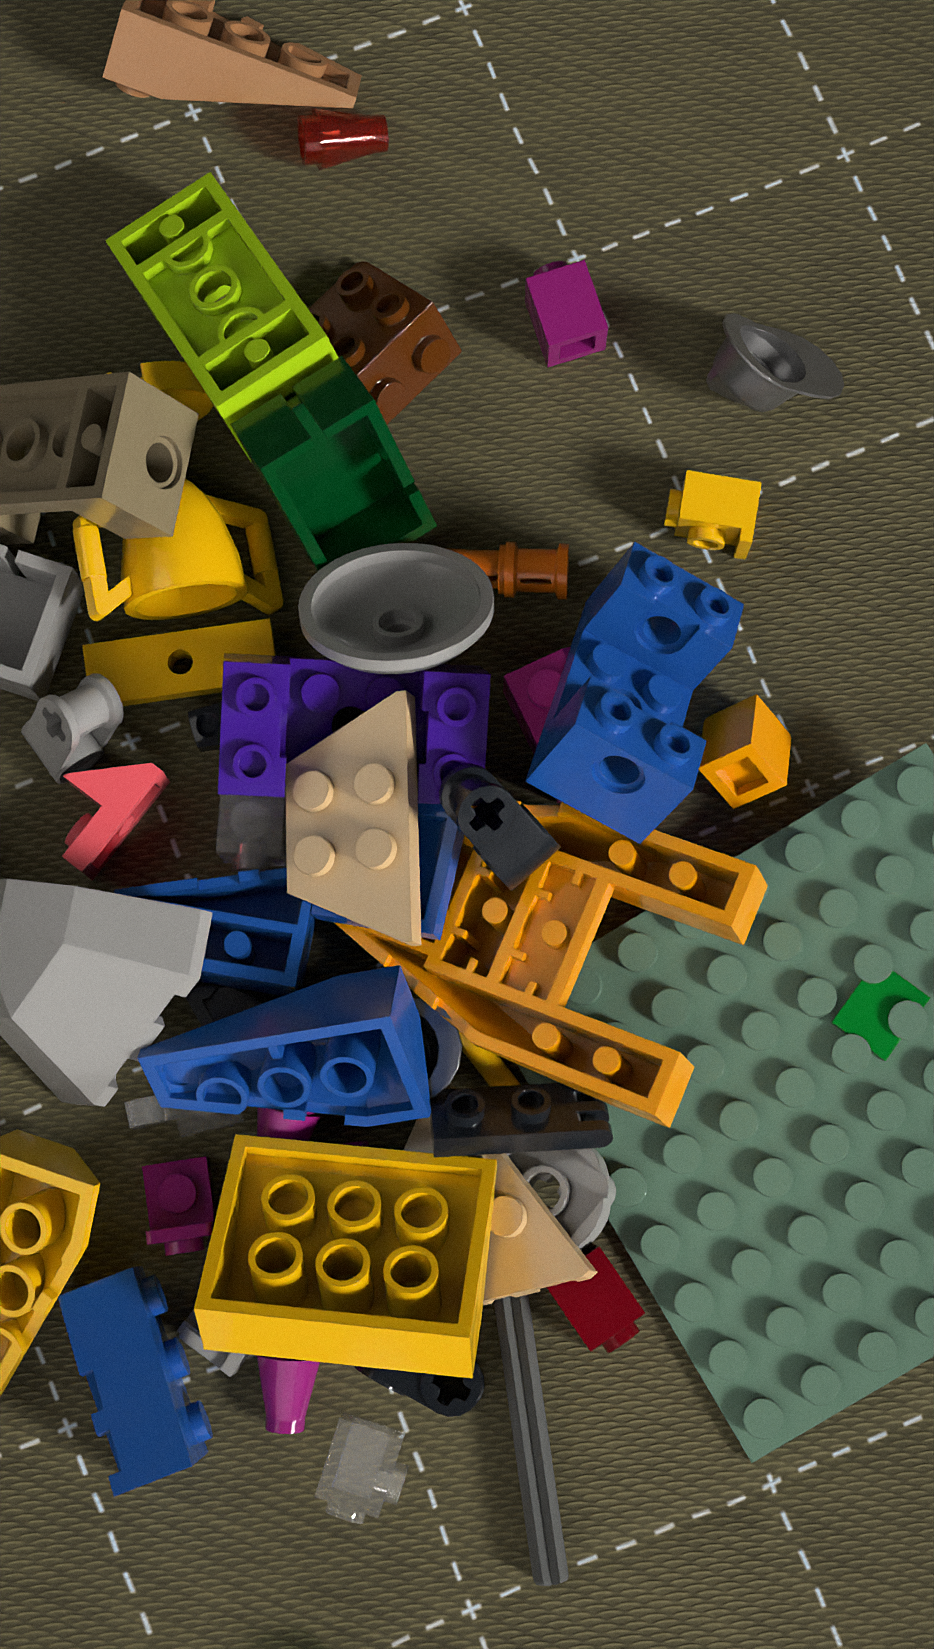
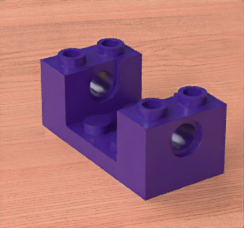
(288, 703)

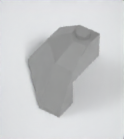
(90, 979)

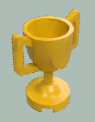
(199, 564)

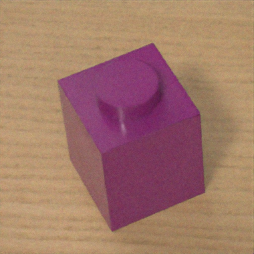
(565, 312)

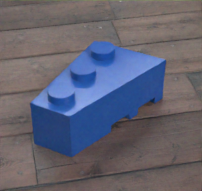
(256, 928)
(135, 1377)

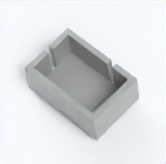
(34, 620)

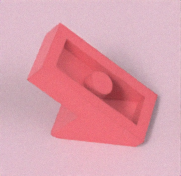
(123, 799)

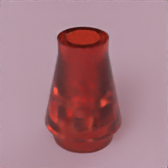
(339, 137)

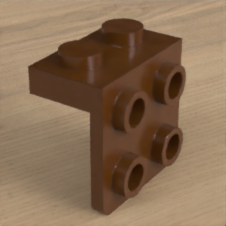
(385, 335)

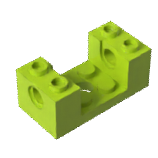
(254, 337)

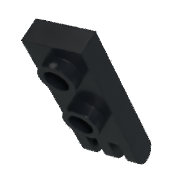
(517, 1120)

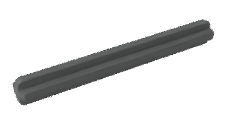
(531, 1441)

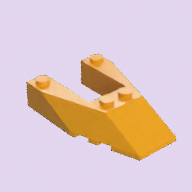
(517, 953)

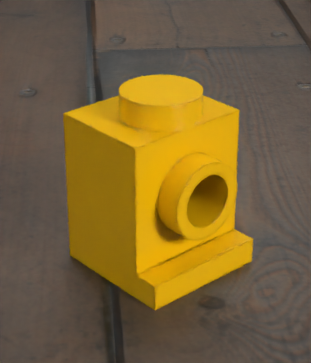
(714, 511)

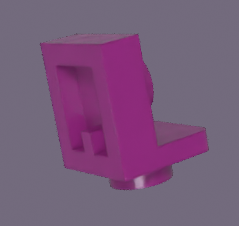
(179, 1204)

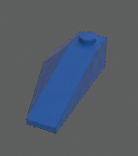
(324, 1049)

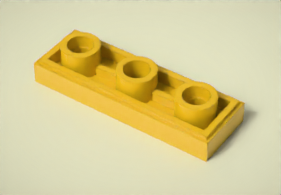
(144, 665)

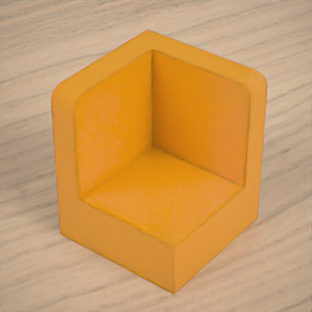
(745, 752)

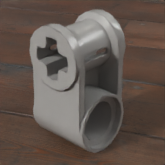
(75, 727)

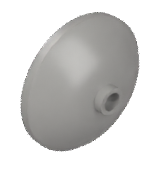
(396, 607)

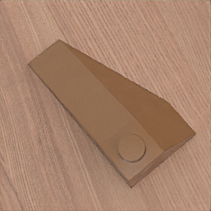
(200, 56)

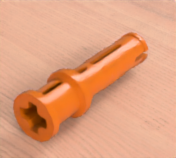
(524, 569)

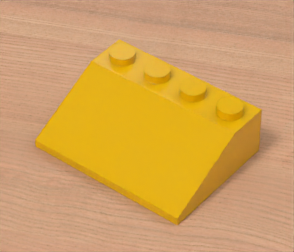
(348, 1256)

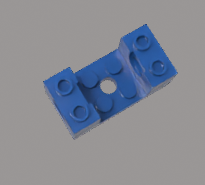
(624, 693)

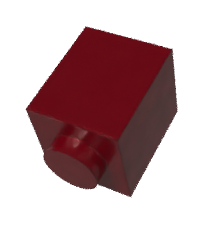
(599, 1307)

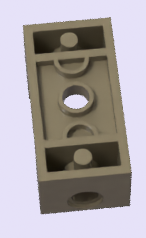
(94, 449)

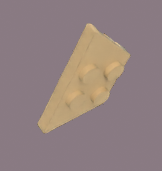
(357, 821)
(526, 1240)

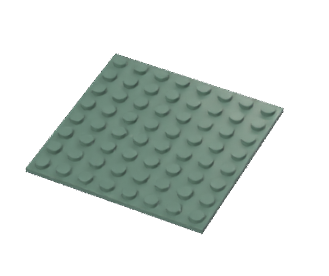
(799, 1170)

